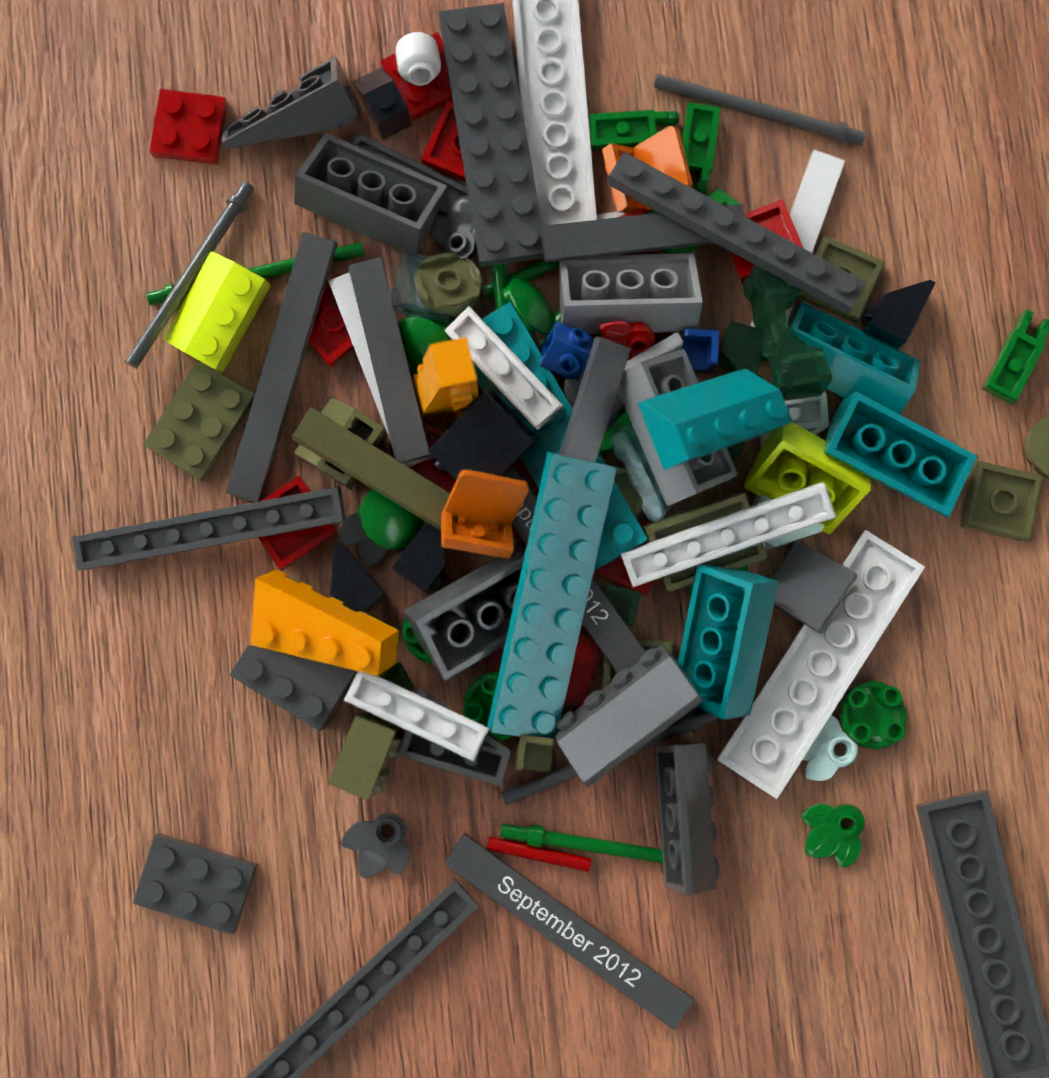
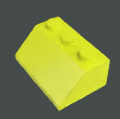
(217, 311)
(797, 460)

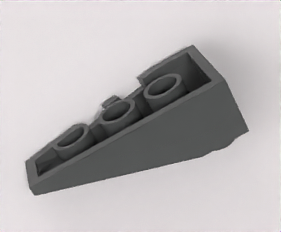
(312, 107)

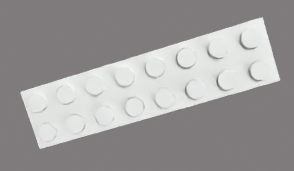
(555, 107)
(819, 669)

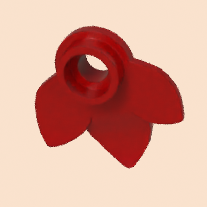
(632, 335)

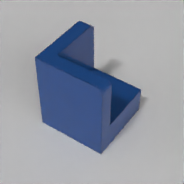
(701, 349)

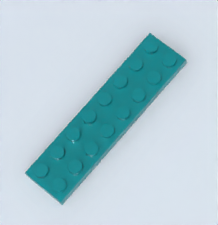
(621, 526)
(551, 596)

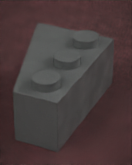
(295, 683)
(487, 766)

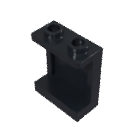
(484, 439)

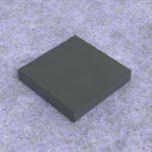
(811, 586)

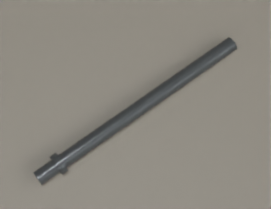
(839, 132)
(236, 204)
(690, 722)

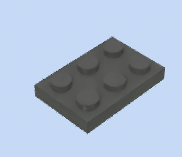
(195, 883)

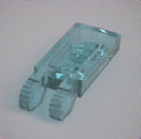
(629, 450)

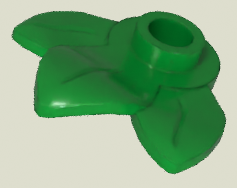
(829, 836)

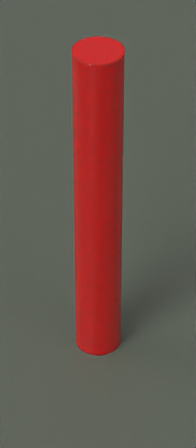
(539, 854)

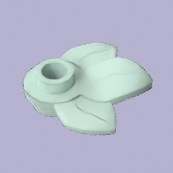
(821, 756)

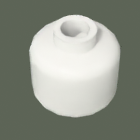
(418, 58)

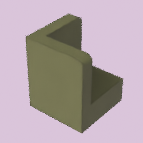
(534, 753)

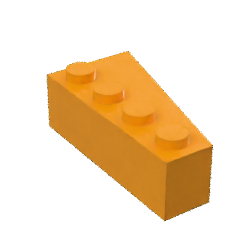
(446, 380)
(318, 628)

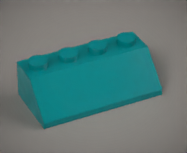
(858, 359)
(712, 416)
(898, 453)
(726, 637)

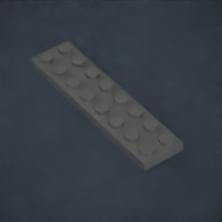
(492, 134)
(986, 936)

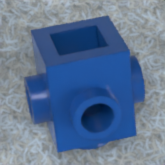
(566, 351)

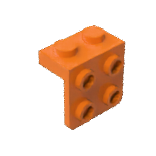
(660, 151)
(482, 513)

